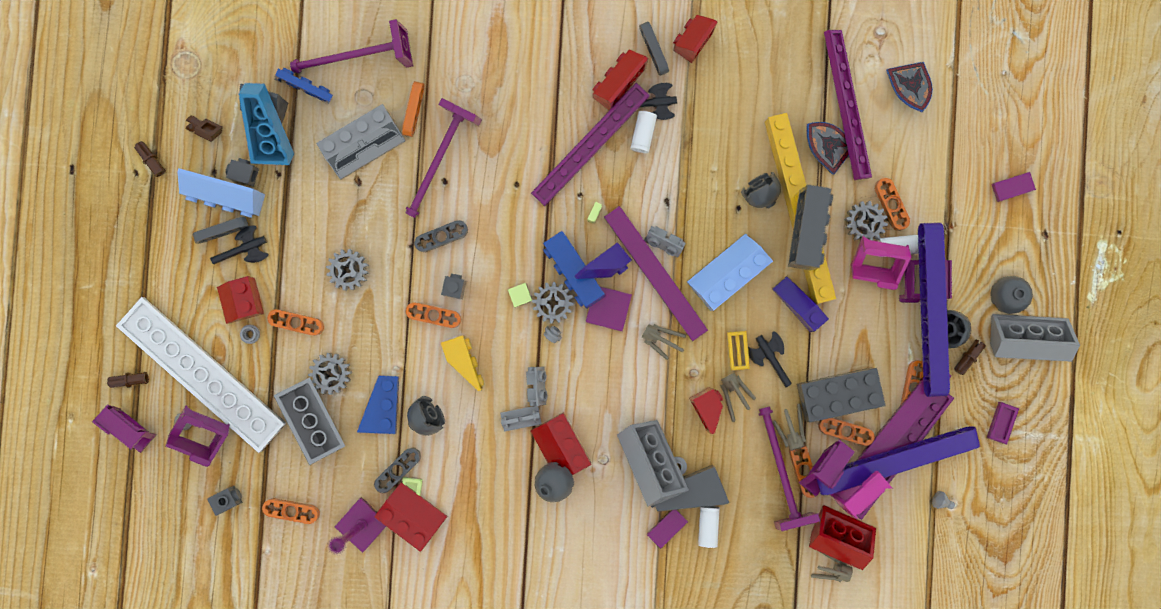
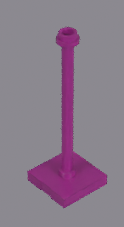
(399, 44)
(459, 114)
(795, 518)
(357, 527)

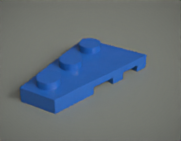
(320, 93)
(382, 407)

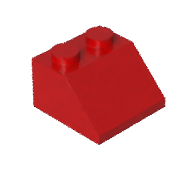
(695, 37)
(240, 299)
(708, 407)

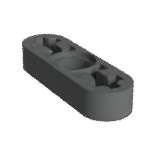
(654, 48)
(220, 230)
(429, 246)
(384, 476)

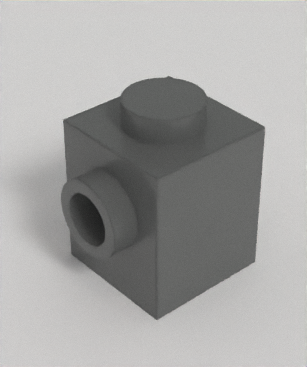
(242, 172)
(454, 286)
(225, 500)

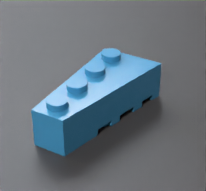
(263, 128)

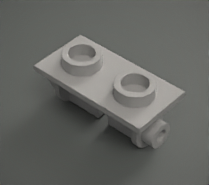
(672, 246)
(537, 395)
(520, 418)

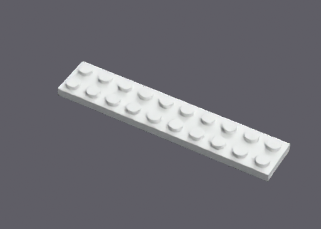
(201, 374)

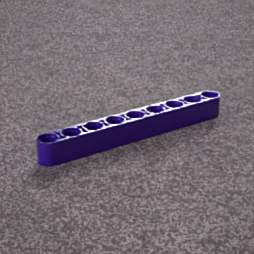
(933, 309)
(905, 458)

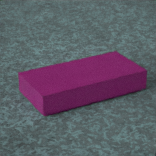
(1013, 186)
(1002, 423)
(667, 528)

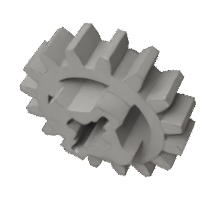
(864, 214)
(351, 263)
(544, 302)
(333, 367)

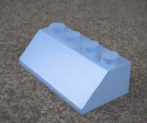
(220, 192)
(729, 272)

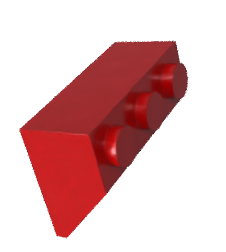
(619, 78)
(561, 444)
(410, 516)
(843, 538)

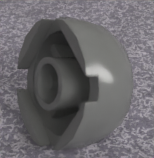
(762, 191)
(1011, 294)
(958, 328)
(424, 417)
(553, 482)

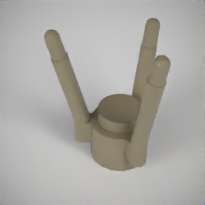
(652, 334)
(733, 383)
(794, 440)
(840, 571)

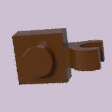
(204, 129)

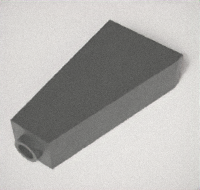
(704, 490)

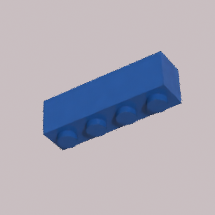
(570, 264)

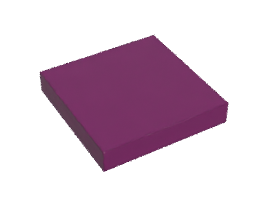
(610, 310)

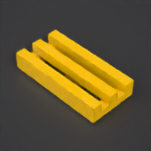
(746, 351)

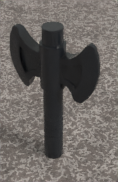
(661, 101)
(249, 245)
(767, 350)

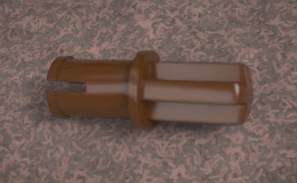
(149, 159)
(969, 357)
(128, 380)

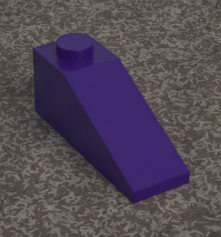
(606, 265)
(800, 304)

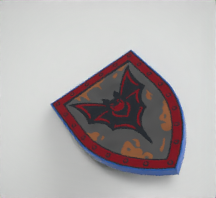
(912, 85)
(827, 145)

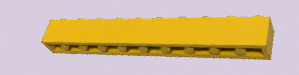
(792, 181)

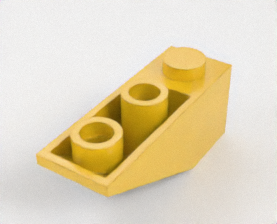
(459, 357)

